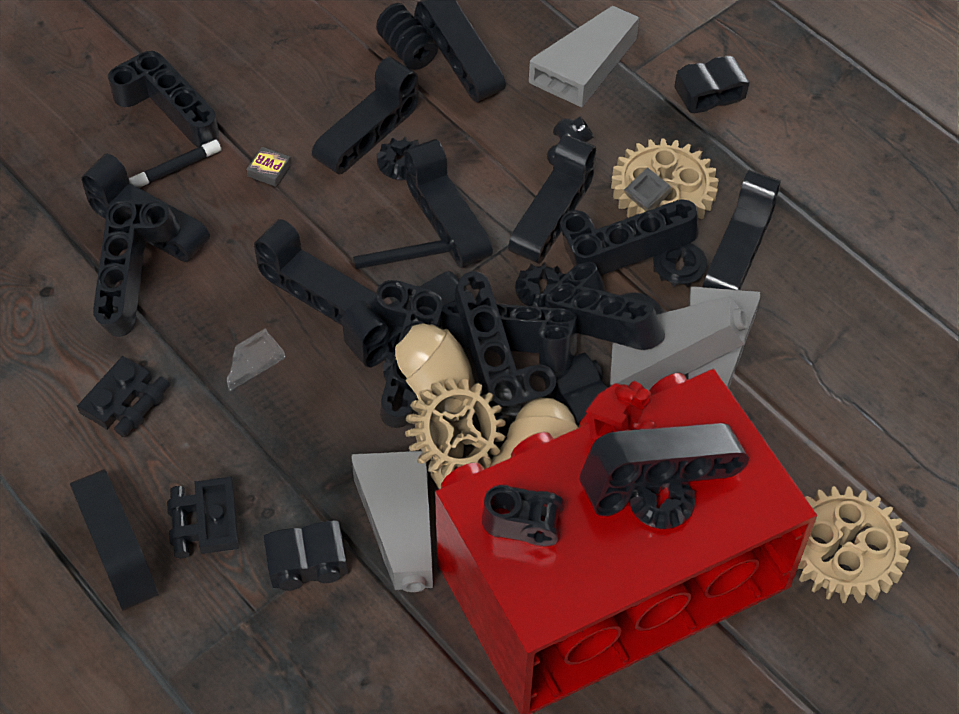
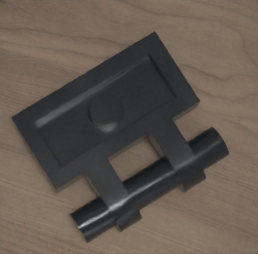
(117, 390)
(215, 517)

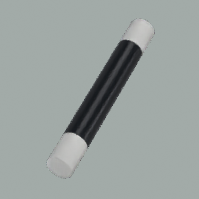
(175, 164)

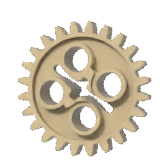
(681, 169)
(871, 568)

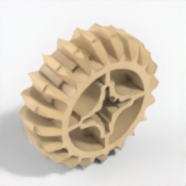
(463, 415)

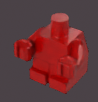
(618, 409)

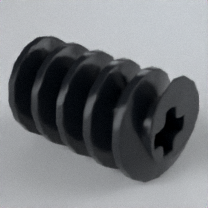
(406, 36)

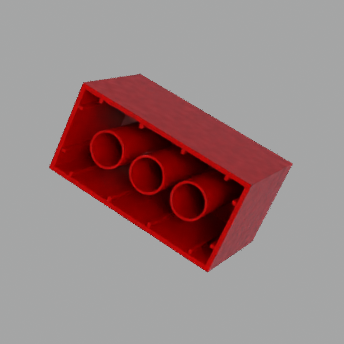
(611, 582)

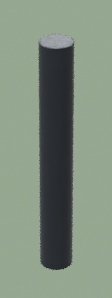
(401, 254)

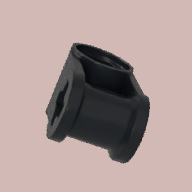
(524, 516)

